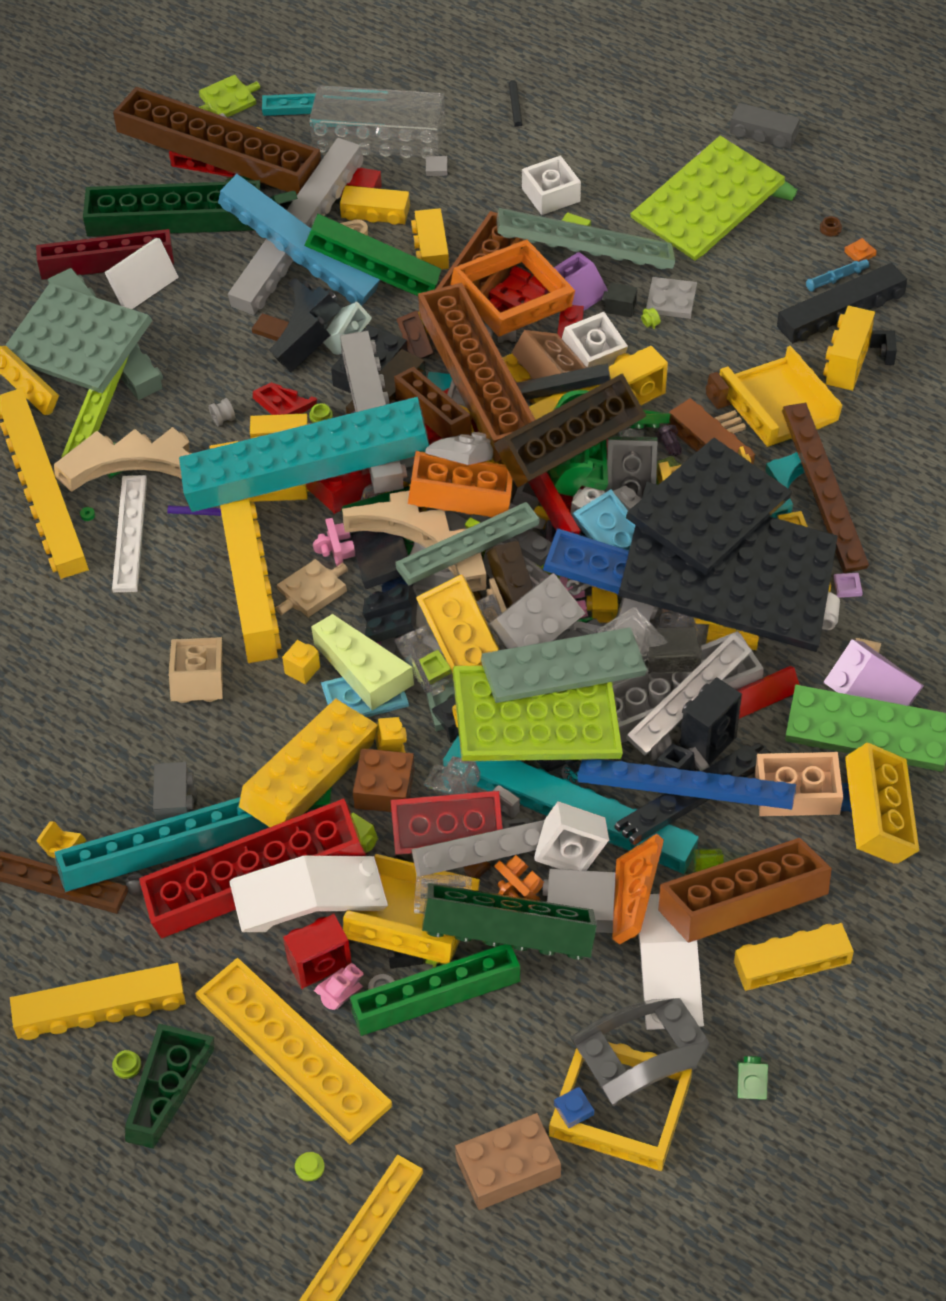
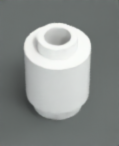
(831, 612)

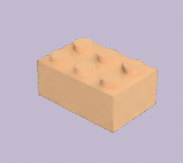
(815, 778)

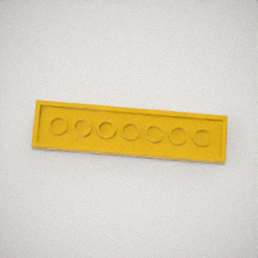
(294, 1051)

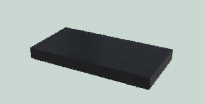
(378, 556)

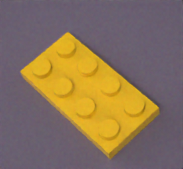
(457, 623)

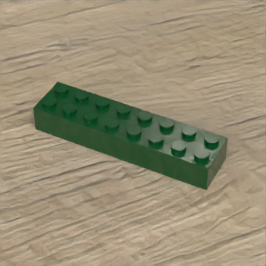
(158, 207)

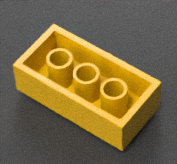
(881, 803)

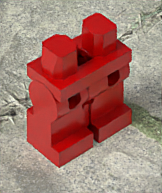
(516, 290)

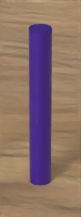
(186, 510)

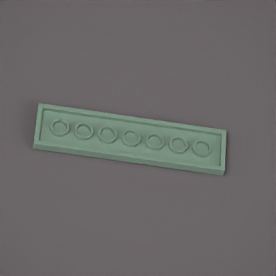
(585, 238)

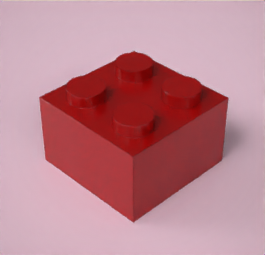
(317, 950)

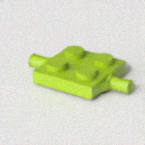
(228, 96)

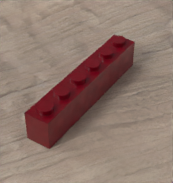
(95, 254)

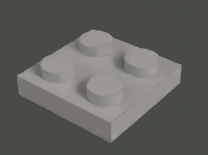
(672, 297)

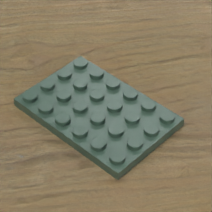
(77, 337)

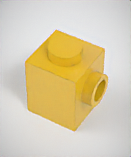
(602, 604)
(301, 661)

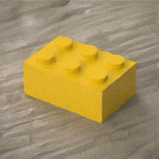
(848, 347)

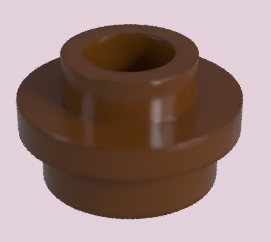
(830, 226)

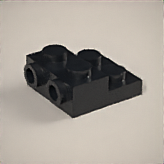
(390, 612)

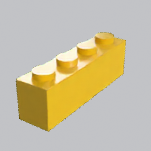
(793, 956)

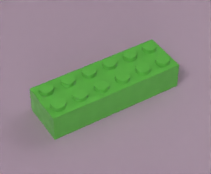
(849, 721)

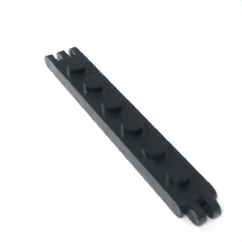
(671, 807)

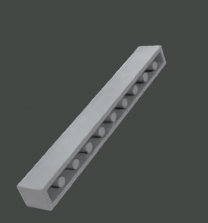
(315, 197)

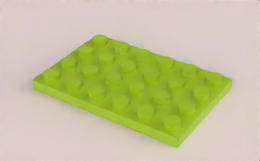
(708, 198)
(539, 727)

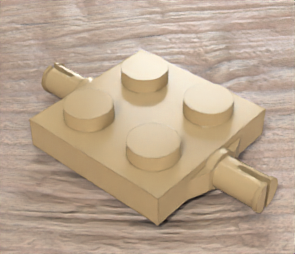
(311, 588)

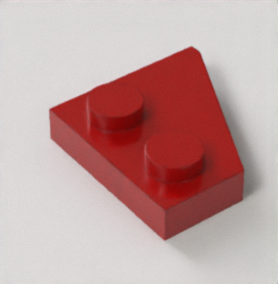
(282, 400)

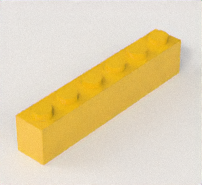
(97, 1001)

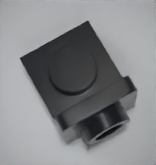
(886, 342)

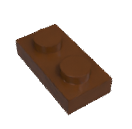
(415, 334)

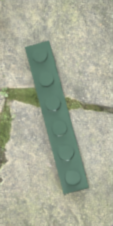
(467, 543)

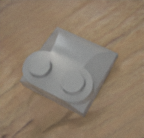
(463, 448)

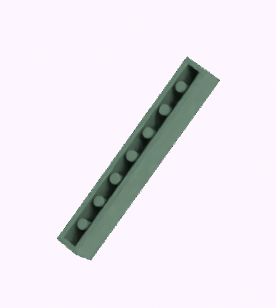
(138, 371)

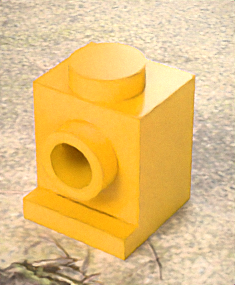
(390, 735)

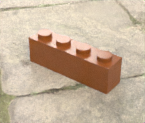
(699, 427)

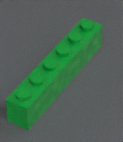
(371, 256)
(435, 989)

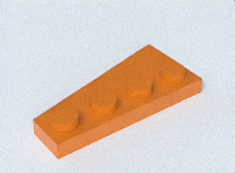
(633, 887)

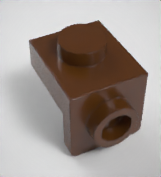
(717, 390)

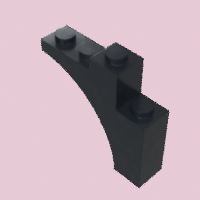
(307, 325)

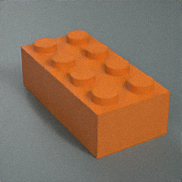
(459, 487)

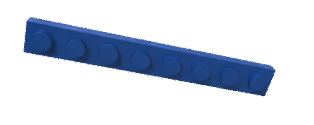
(687, 783)

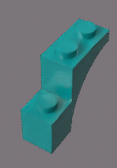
(785, 472)

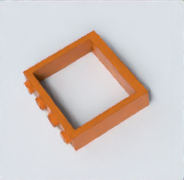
(558, 299)

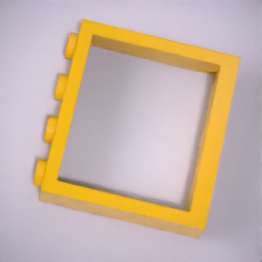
(612, 1143)

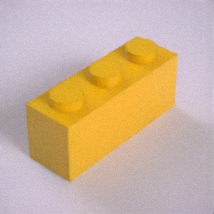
(375, 205)
(430, 237)

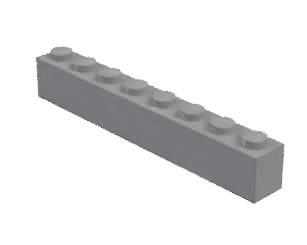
(367, 393)

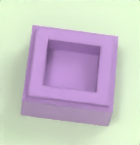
(847, 585)

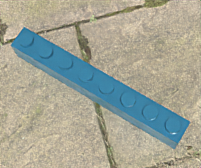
(290, 235)

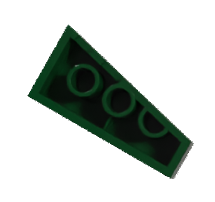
(168, 1076)

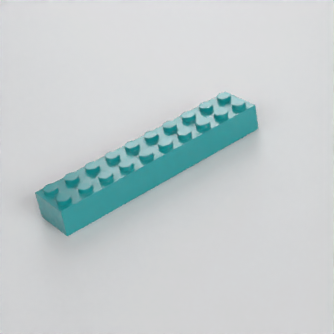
(303, 454)

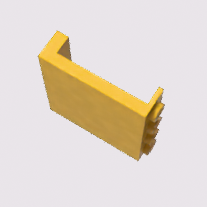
(766, 389)
(398, 925)

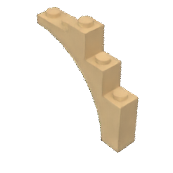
(135, 451)
(421, 527)

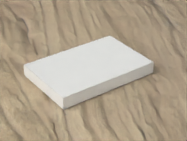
(141, 274)

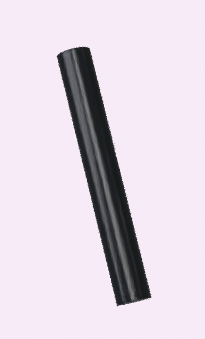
(515, 103)

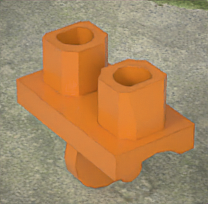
(512, 871)

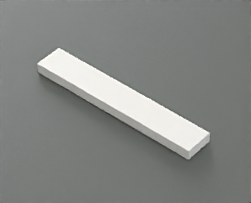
(129, 534)

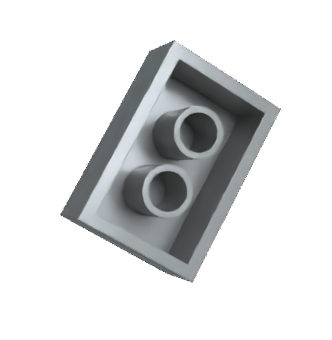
(537, 615)

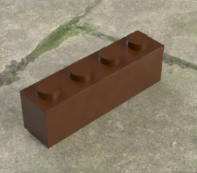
(438, 409)

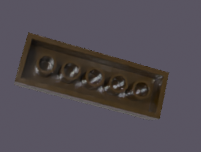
(569, 430)

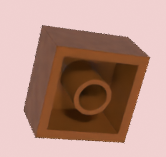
(382, 778)

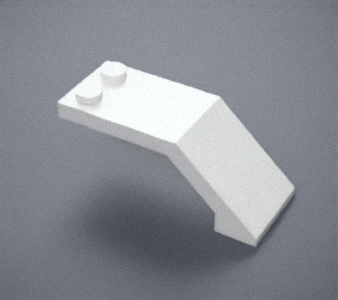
(306, 887)
(668, 965)

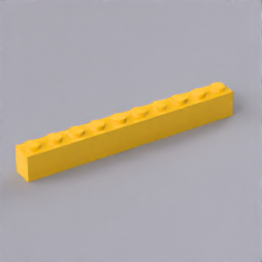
(42, 485)

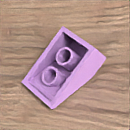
(870, 675)

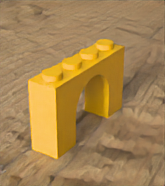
(270, 424)

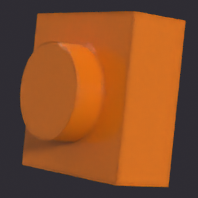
(860, 250)

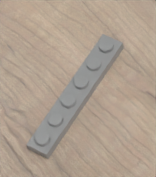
(669, 711)
(477, 848)

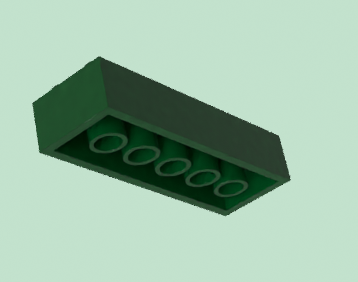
(509, 921)

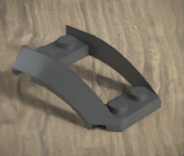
(609, 1070)

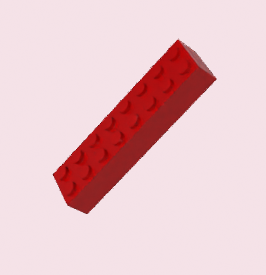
(201, 886)

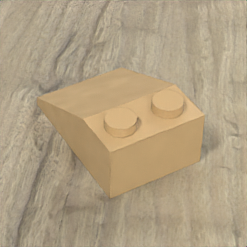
(196, 669)

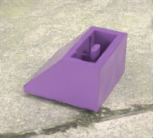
(584, 278)

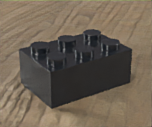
(386, 346)
(711, 719)

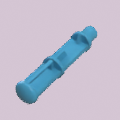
(832, 276)

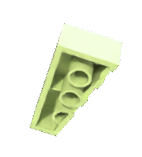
(362, 662)

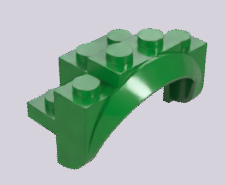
(585, 469)

